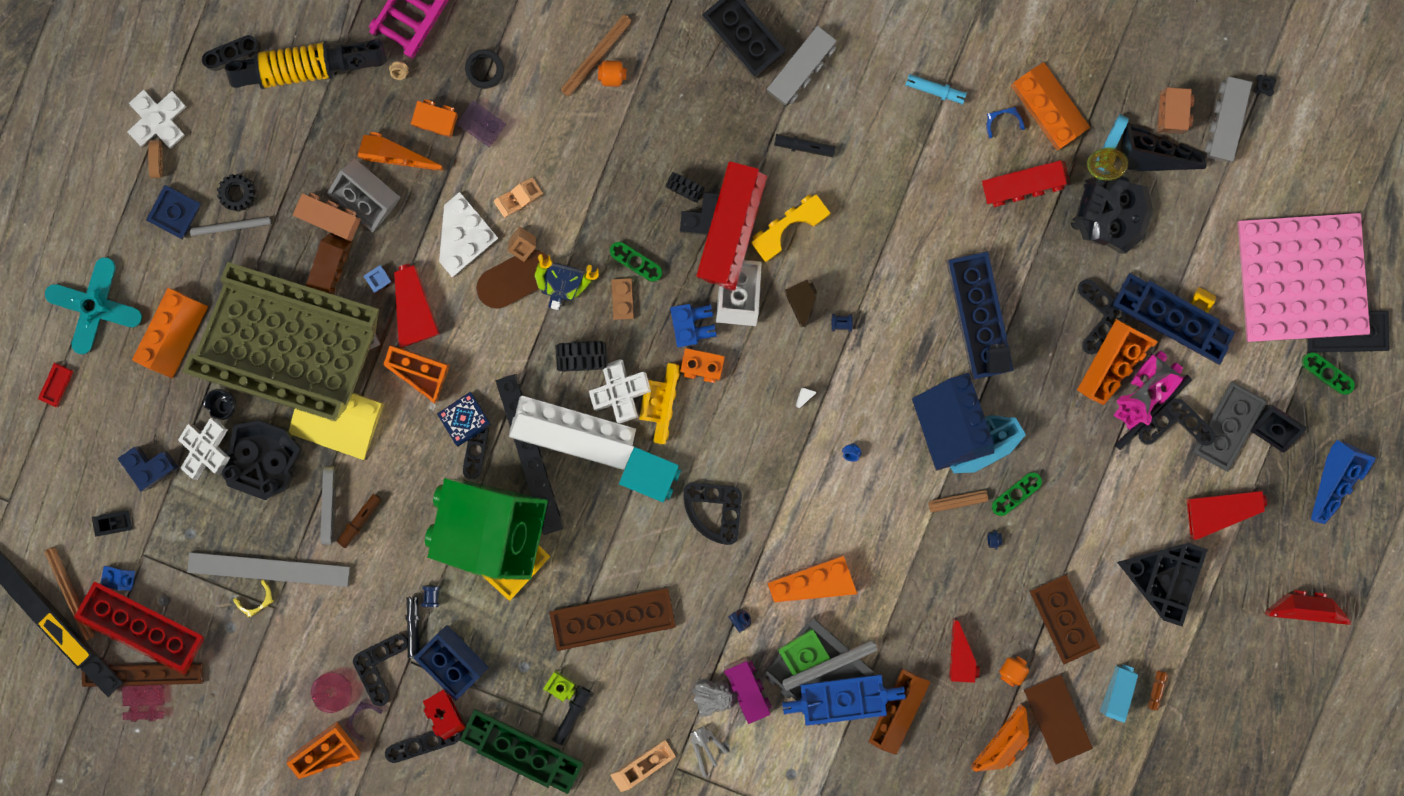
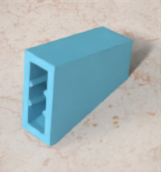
(1119, 693)

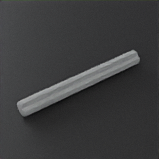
(829, 665)

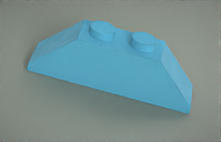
(1005, 435)

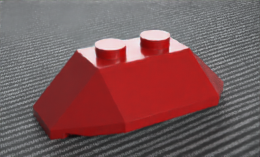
(1309, 608)

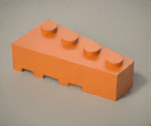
(1114, 361)

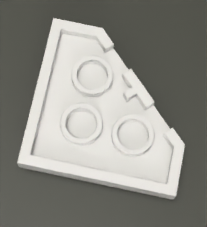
(463, 235)

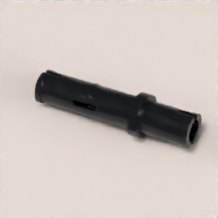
(795, 143)
(412, 626)

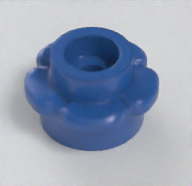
(851, 452)

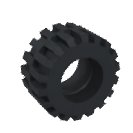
(581, 356)

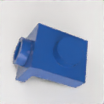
(117, 578)

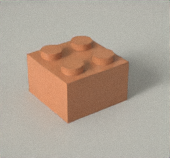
(1175, 110)

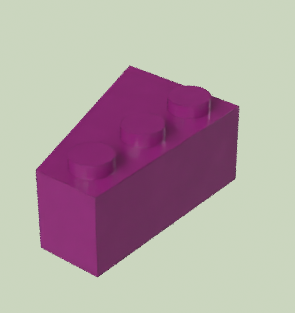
(748, 690)

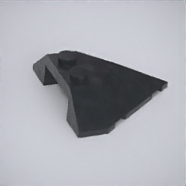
(1167, 578)

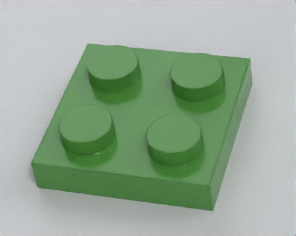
(803, 652)

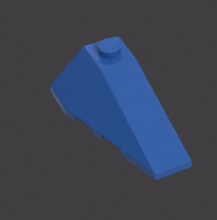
(1341, 471)

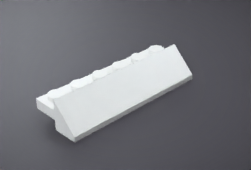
(572, 432)

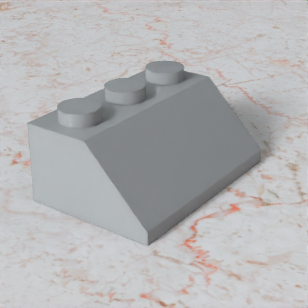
(364, 194)

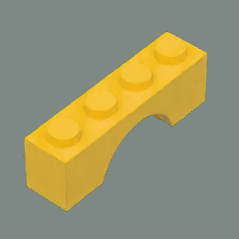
(810, 212)

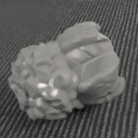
(712, 696)

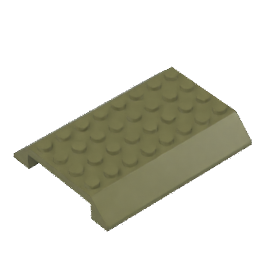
(284, 342)

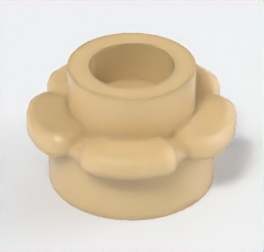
(398, 70)

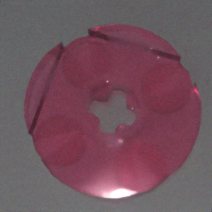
(322, 699)

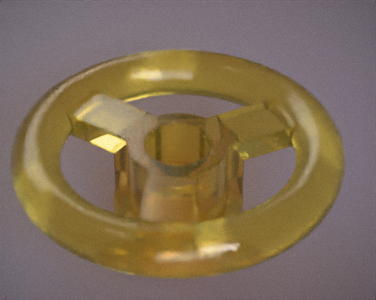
(1106, 161)

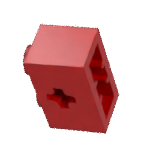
(452, 721)

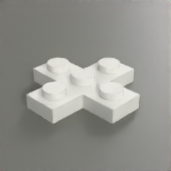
(157, 119)
(620, 391)
(204, 449)

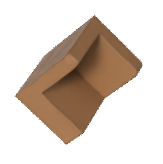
(521, 244)

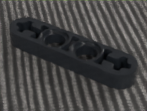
(424, 747)

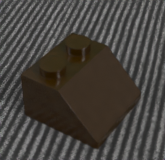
(801, 300)

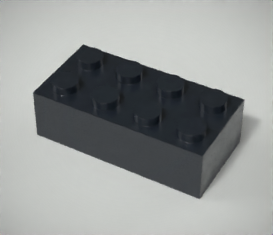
(744, 35)

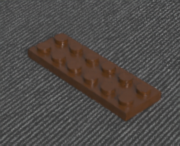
(612, 619)

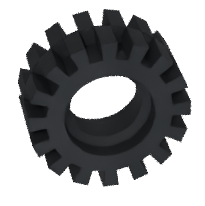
(684, 187)
(245, 201)

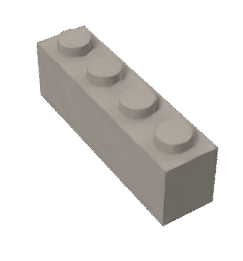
(801, 66)
(1228, 120)

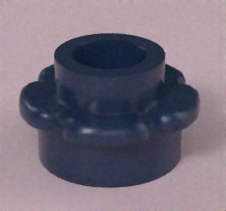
(994, 539)

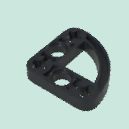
(721, 499)

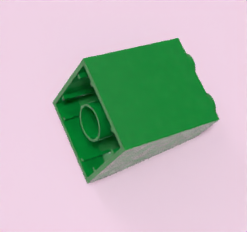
(485, 529)

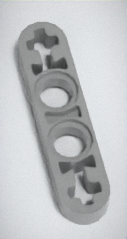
(328, 505)

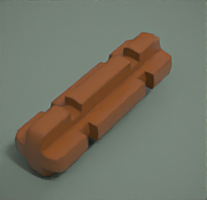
(1157, 690)

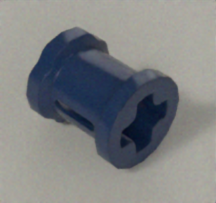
(841, 323)
(430, 596)

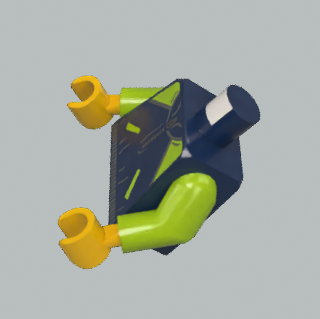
(562, 281)

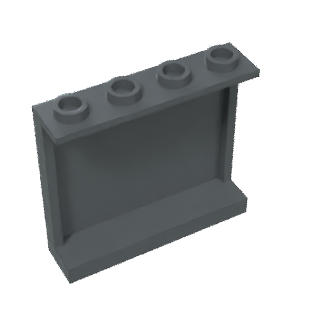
(778, 670)

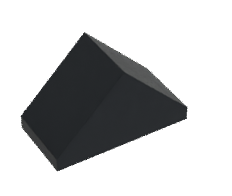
(111, 523)

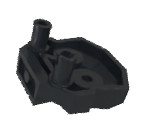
(1102, 208)
(265, 444)

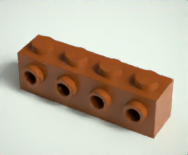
(900, 713)

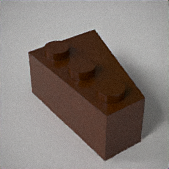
(329, 263)

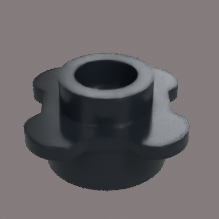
(1269, 81)

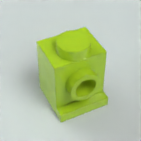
(556, 679)

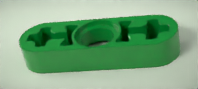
(651, 265)
(1343, 377)
(1024, 480)

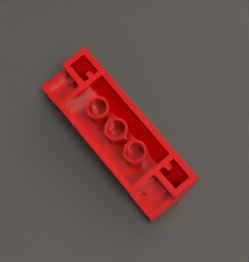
(731, 225)

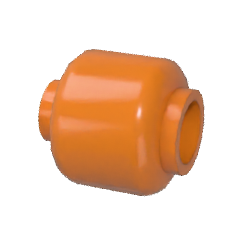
(611, 73)
(1014, 671)

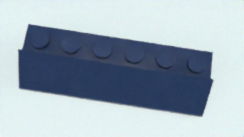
(1174, 317)

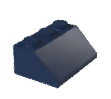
(451, 662)

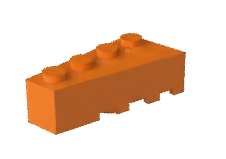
(816, 581)

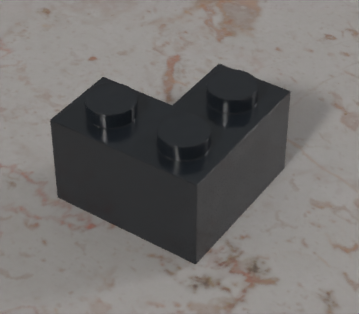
(699, 222)

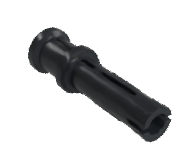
(576, 706)

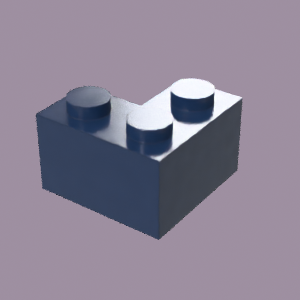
(146, 472)

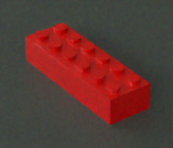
(139, 628)

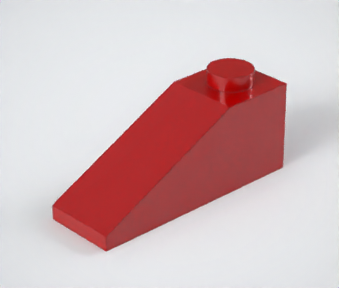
(962, 661)

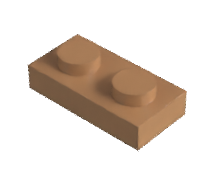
(622, 299)

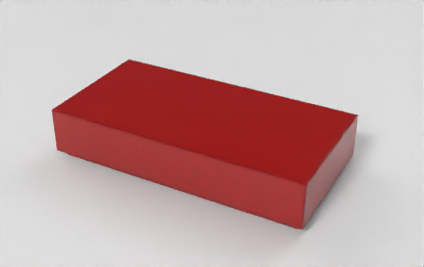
(55, 384)

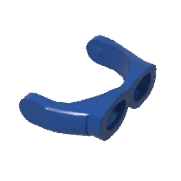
(991, 116)

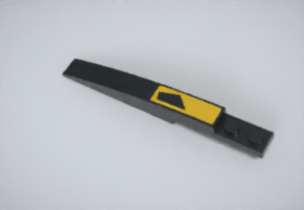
(57, 627)

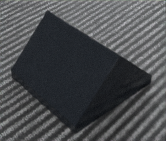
(1277, 428)

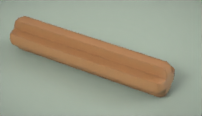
(958, 501)

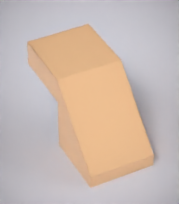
(518, 197)

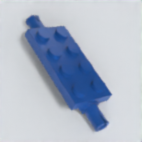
(843, 700)

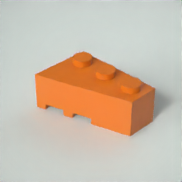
(419, 371)
(324, 751)

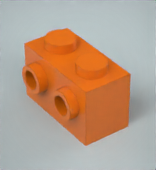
(434, 119)
(702, 364)

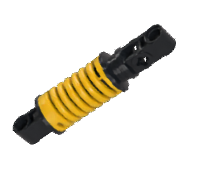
(303, 65)

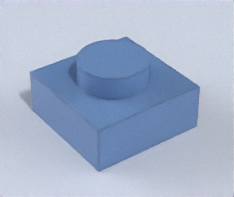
(377, 279)

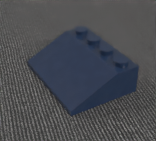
(953, 422)

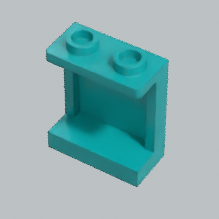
(649, 475)

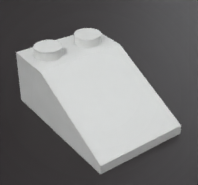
(741, 305)

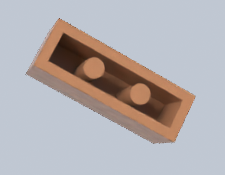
(327, 216)

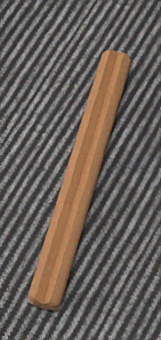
(596, 55)
(67, 590)

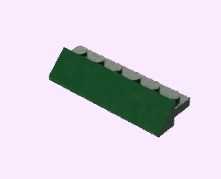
(521, 752)

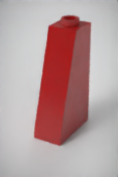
(414, 312)
(1217, 512)

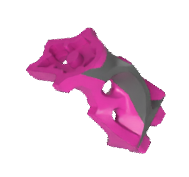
(1139, 403)

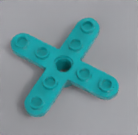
(104, 309)

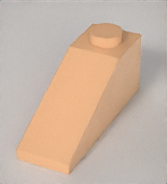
(642, 766)

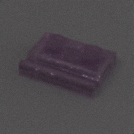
(481, 124)

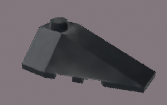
(1157, 153)

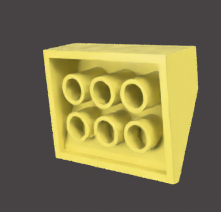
(351, 431)

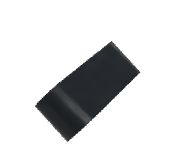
(221, 52)

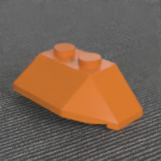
(1005, 743)

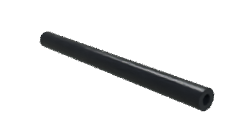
(1157, 408)

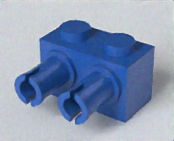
(683, 322)

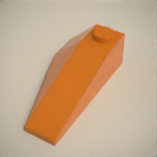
(381, 150)

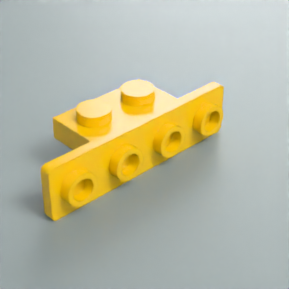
(658, 403)

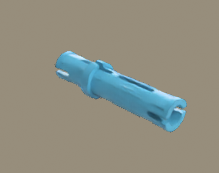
(936, 89)

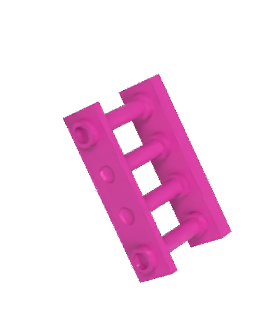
(421, 28)

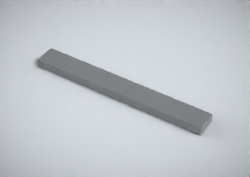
(268, 569)

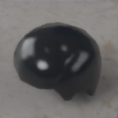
(220, 404)

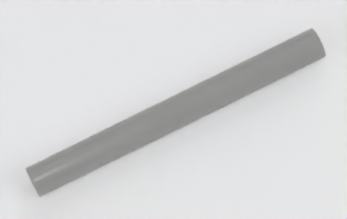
(230, 226)

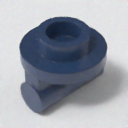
(740, 619)

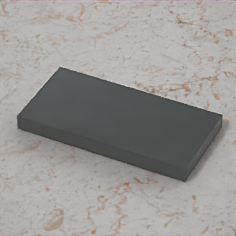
(1232, 424)

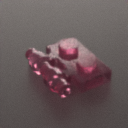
(143, 696)

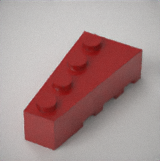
(1026, 182)

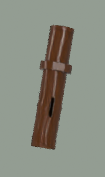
(359, 520)

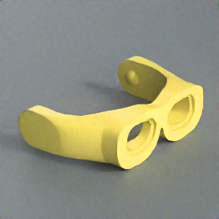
(268, 600)

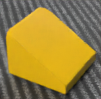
(1203, 299)

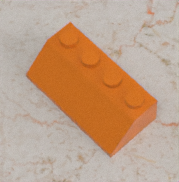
(1050, 106)
(170, 333)

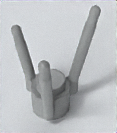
(700, 737)

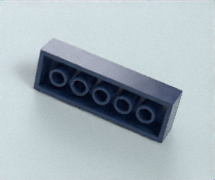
(977, 309)

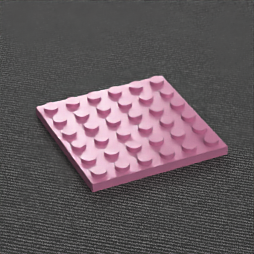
(1303, 277)

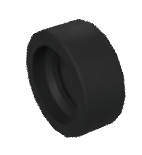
(469, 69)

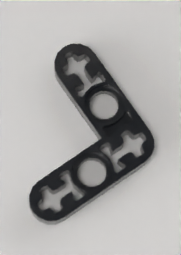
(1106, 311)
(1174, 417)
(372, 660)

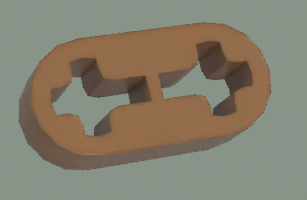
(155, 158)

